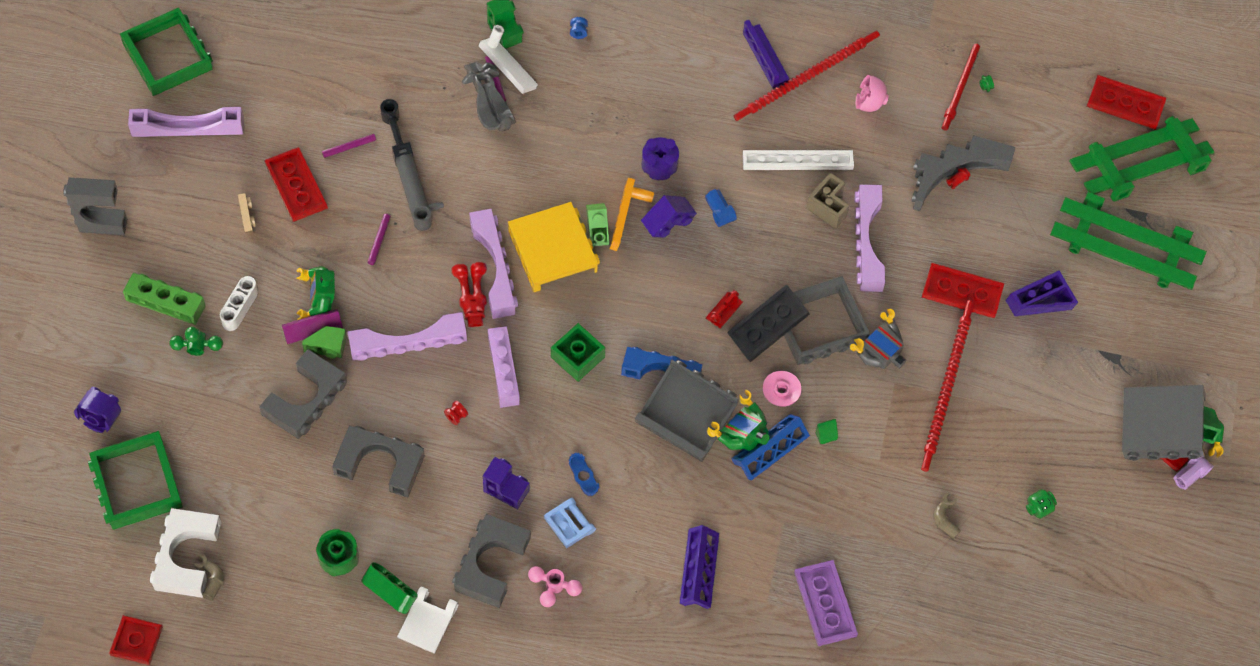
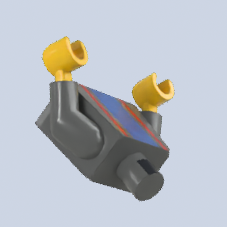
(882, 345)

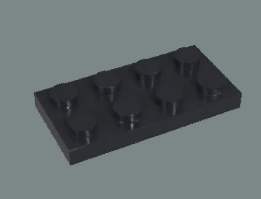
(768, 323)

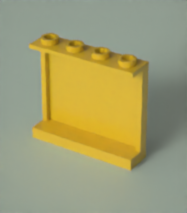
(552, 244)

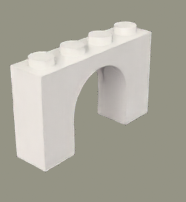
(179, 527)

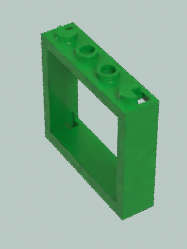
(155, 26)
(143, 512)

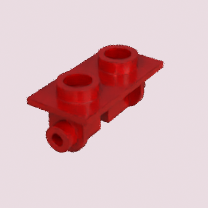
(724, 309)

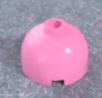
(872, 94)

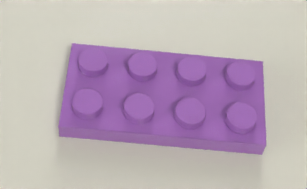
(825, 603)

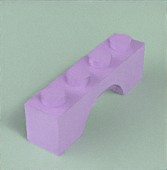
(503, 367)

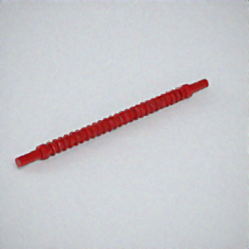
(790, 85)
(964, 323)

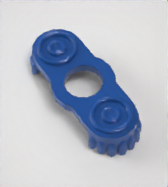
(577, 465)

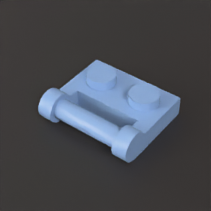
(565, 527)

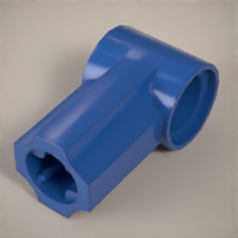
(721, 210)

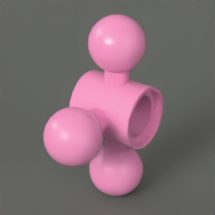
(548, 597)

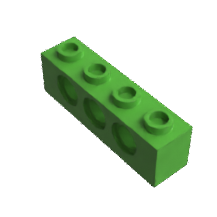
(188, 312)

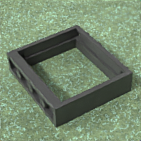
(820, 291)

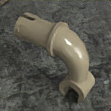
(942, 520)
(216, 577)

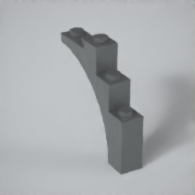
(976, 155)

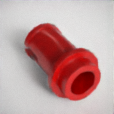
(962, 175)

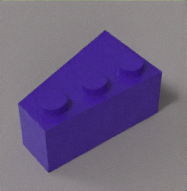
(1042, 296)

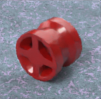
(456, 412)

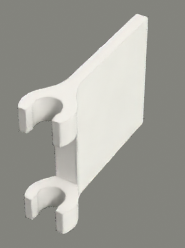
(426, 622)

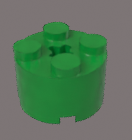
(337, 563)

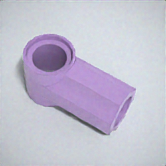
(1193, 471)

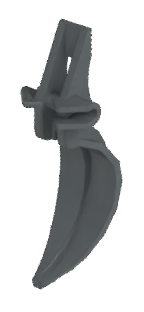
(491, 107)

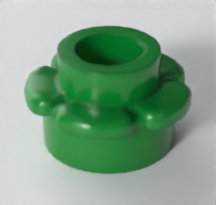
(986, 83)

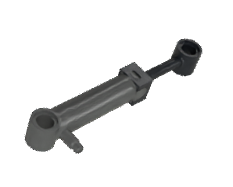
(408, 171)

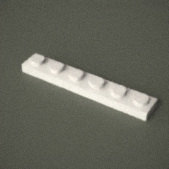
(798, 160)

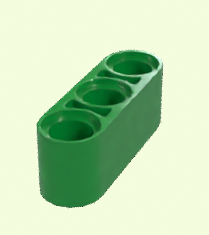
(389, 588)

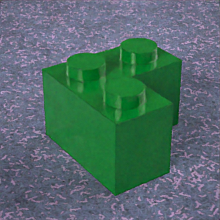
(502, 14)

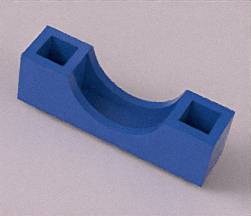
(639, 362)

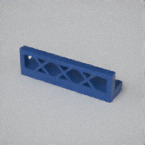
(776, 434)

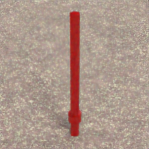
(950, 112)

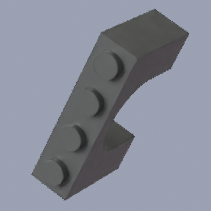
(85, 193)
(298, 418)
(361, 442)
(491, 534)

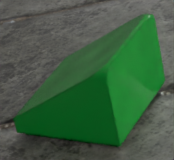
(827, 431)

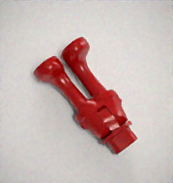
(472, 304)

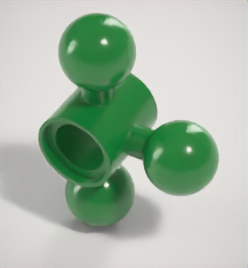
(195, 342)

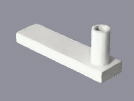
(506, 62)

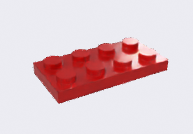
(1126, 102)
(296, 184)
(956, 287)

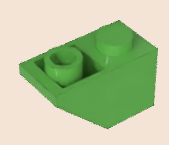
(597, 224)
(327, 342)

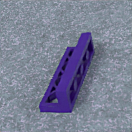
(765, 54)
(696, 564)

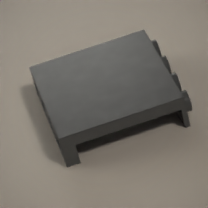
(685, 408)
(1163, 422)

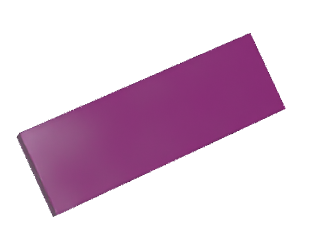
(305, 327)

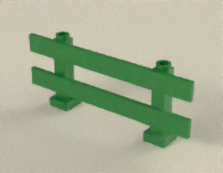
(1121, 181)
(1176, 245)

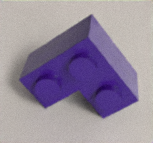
(668, 213)
(504, 485)

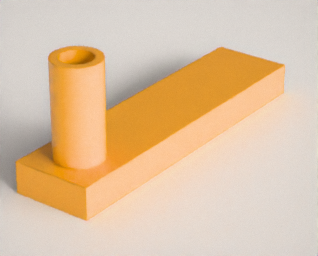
(628, 192)

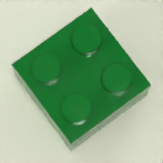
(578, 352)

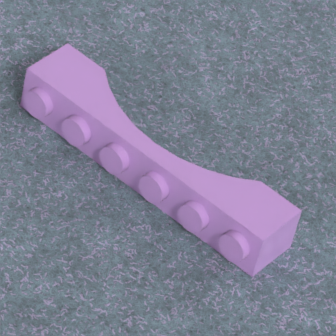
(219, 122)
(871, 269)
(500, 296)
(447, 330)

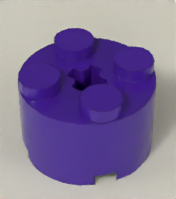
(660, 158)
(98, 410)

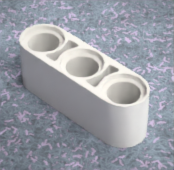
(238, 312)

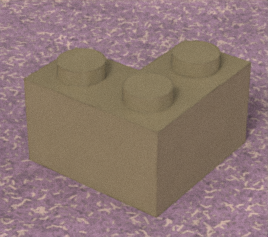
(826, 201)

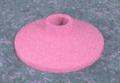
(782, 381)

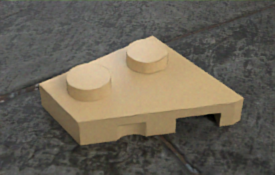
(245, 205)

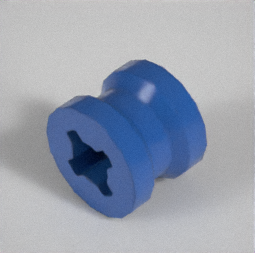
(579, 27)

